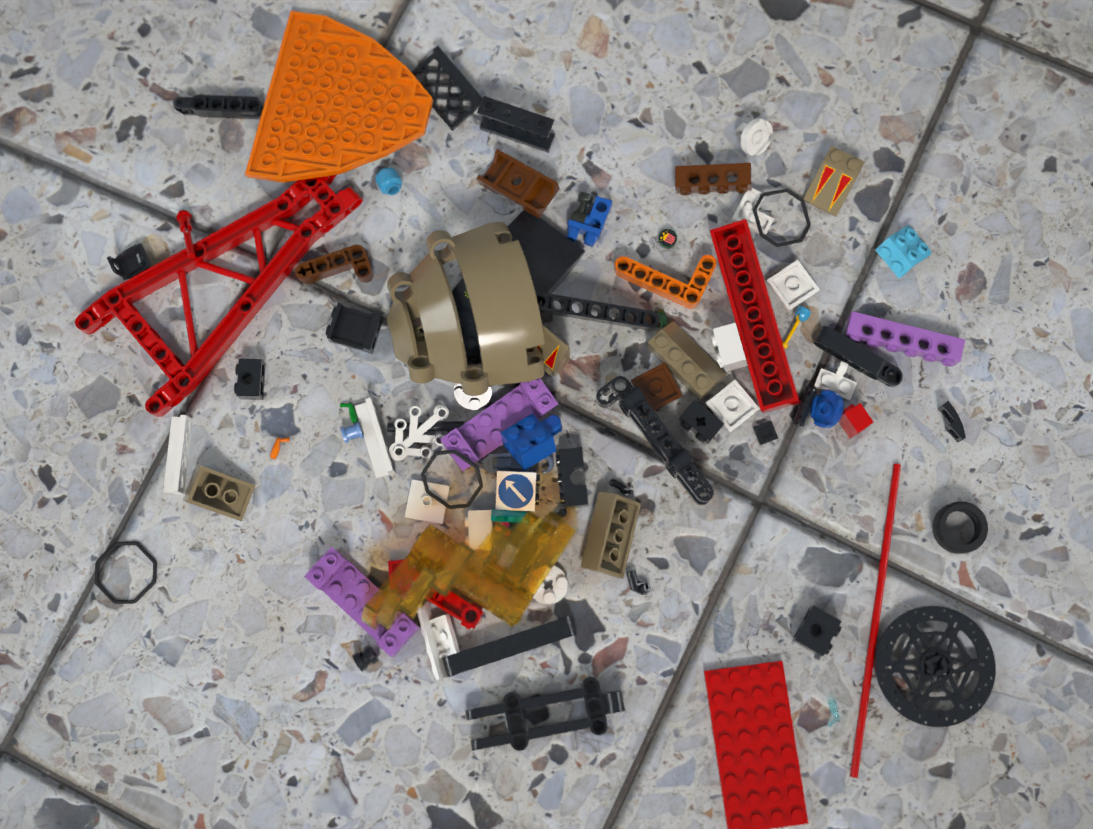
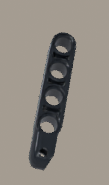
(225, 111)
(858, 357)

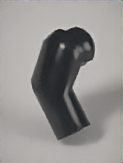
(636, 585)

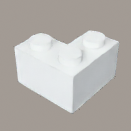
(731, 352)

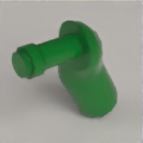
(352, 412)

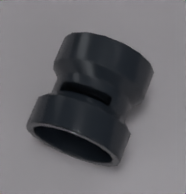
(365, 658)

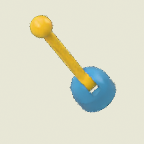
(801, 315)

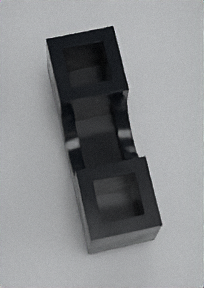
(573, 495)

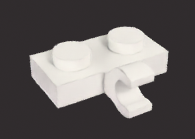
(836, 382)

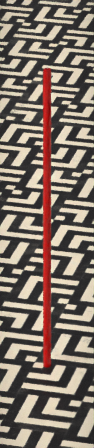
(875, 621)

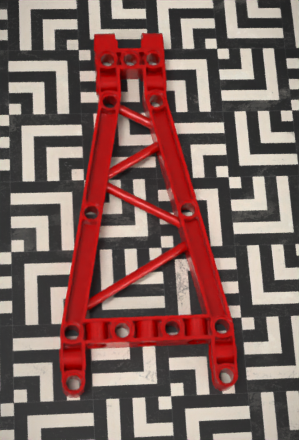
(214, 245)

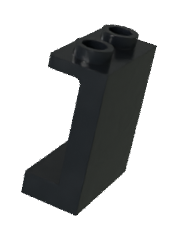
(354, 328)

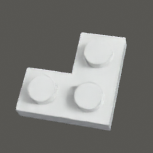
(745, 211)

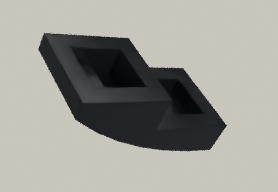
(955, 427)

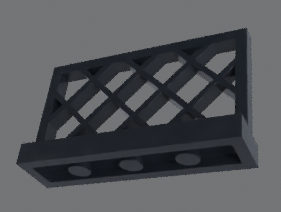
(460, 82)

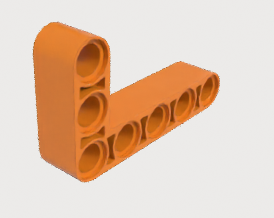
(667, 281)

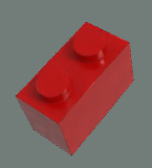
(855, 420)

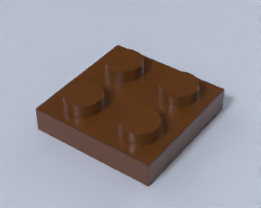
(658, 386)

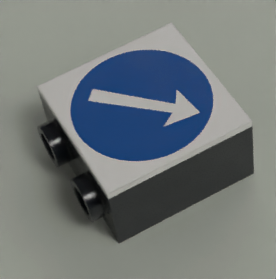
(517, 489)

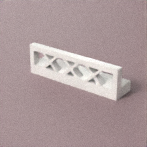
(374, 439)
(178, 455)

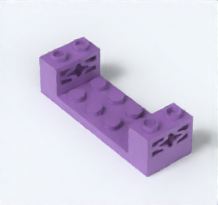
(482, 433)
(351, 592)

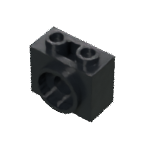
(828, 629)

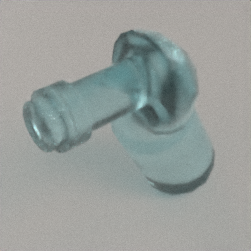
(834, 711)

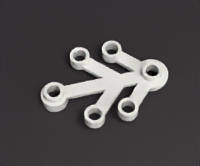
(416, 434)

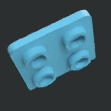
(903, 251)

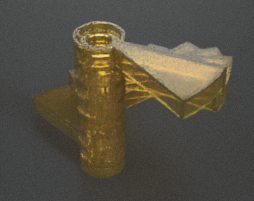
(497, 576)

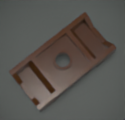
(532, 193)

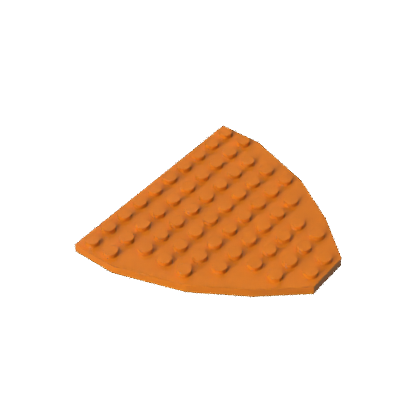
(334, 103)

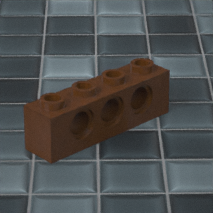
(686, 173)

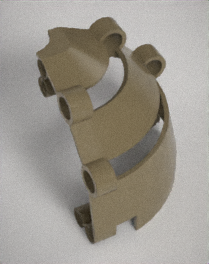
(501, 305)

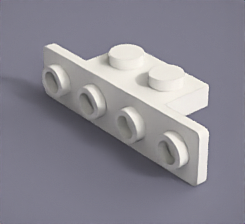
(439, 639)

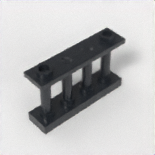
(516, 124)

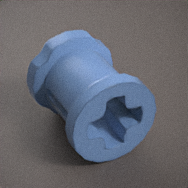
(352, 432)

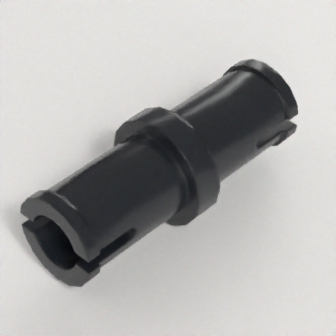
(804, 407)

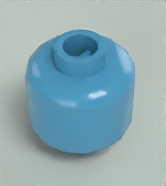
(388, 181)

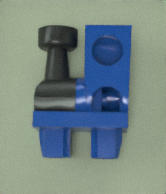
(589, 224)

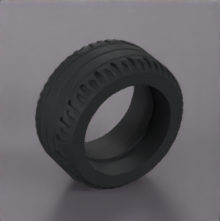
(978, 519)

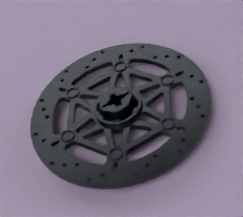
(906, 707)

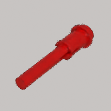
(184, 218)

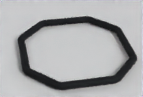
(759, 225)
(466, 460)
(144, 591)

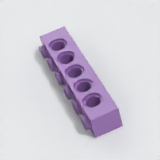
(952, 345)

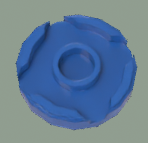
(827, 409)

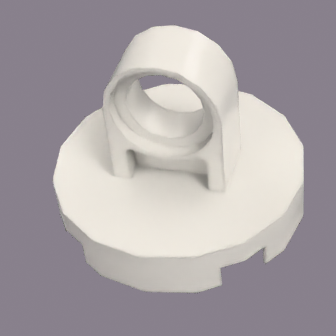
(754, 136)

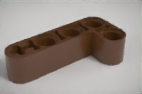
(332, 268)

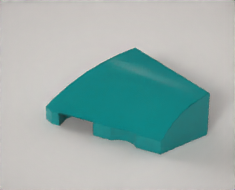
(507, 515)

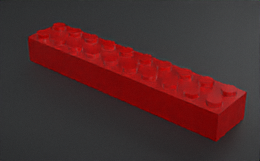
(754, 316)

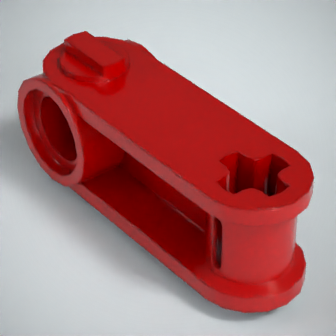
(458, 608)

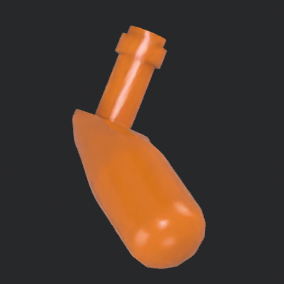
(276, 448)

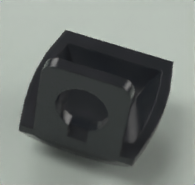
(130, 262)

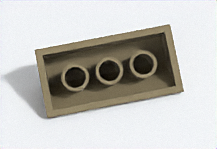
(686, 360)
(610, 534)

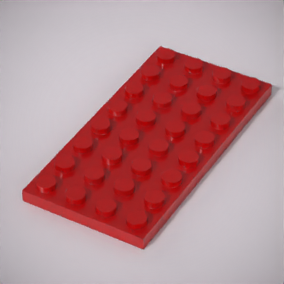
(755, 746)

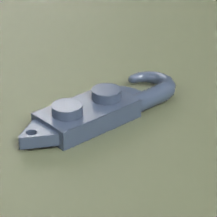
(505, 460)

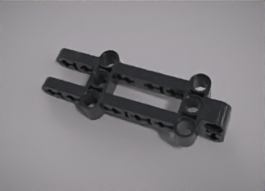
(679, 462)
(609, 704)

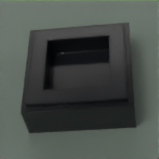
(765, 433)

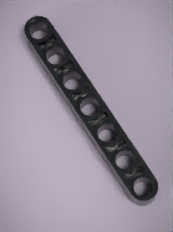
(602, 311)
(509, 646)

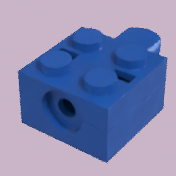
(531, 440)

